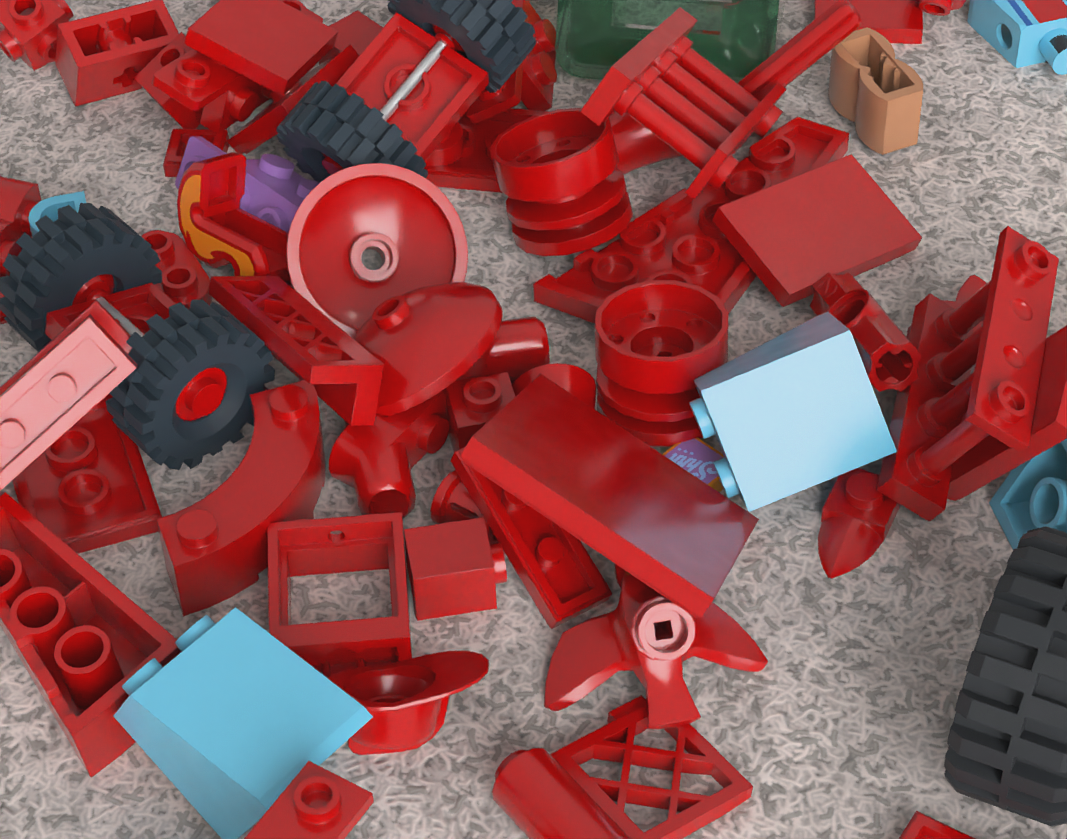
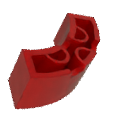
(223, 538)

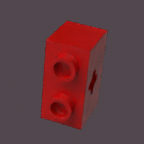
(107, 50)

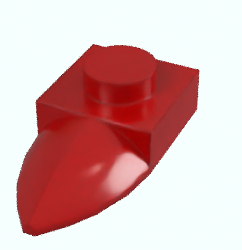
(853, 522)

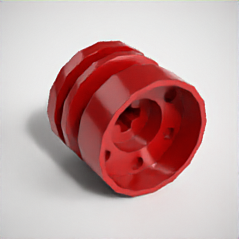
(561, 182)
(650, 350)

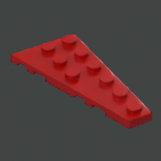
(679, 236)

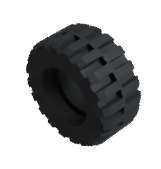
(1013, 701)

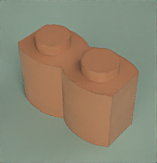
(875, 91)

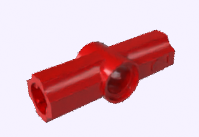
(883, 347)

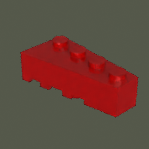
(73, 634)

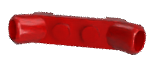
(381, 455)

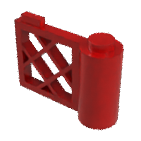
(559, 800)

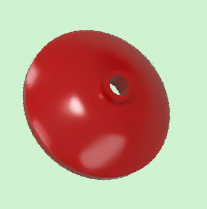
(375, 210)
(428, 340)

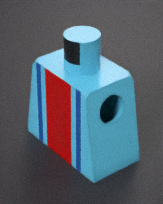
(1024, 30)

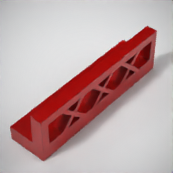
(305, 343)

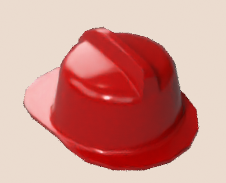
(407, 698)

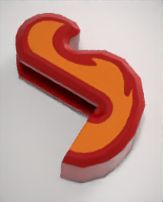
(219, 229)

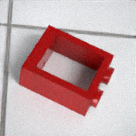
(310, 549)

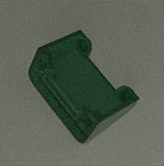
(729, 35)

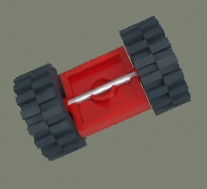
(407, 86)
(190, 362)

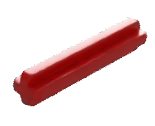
(803, 49)

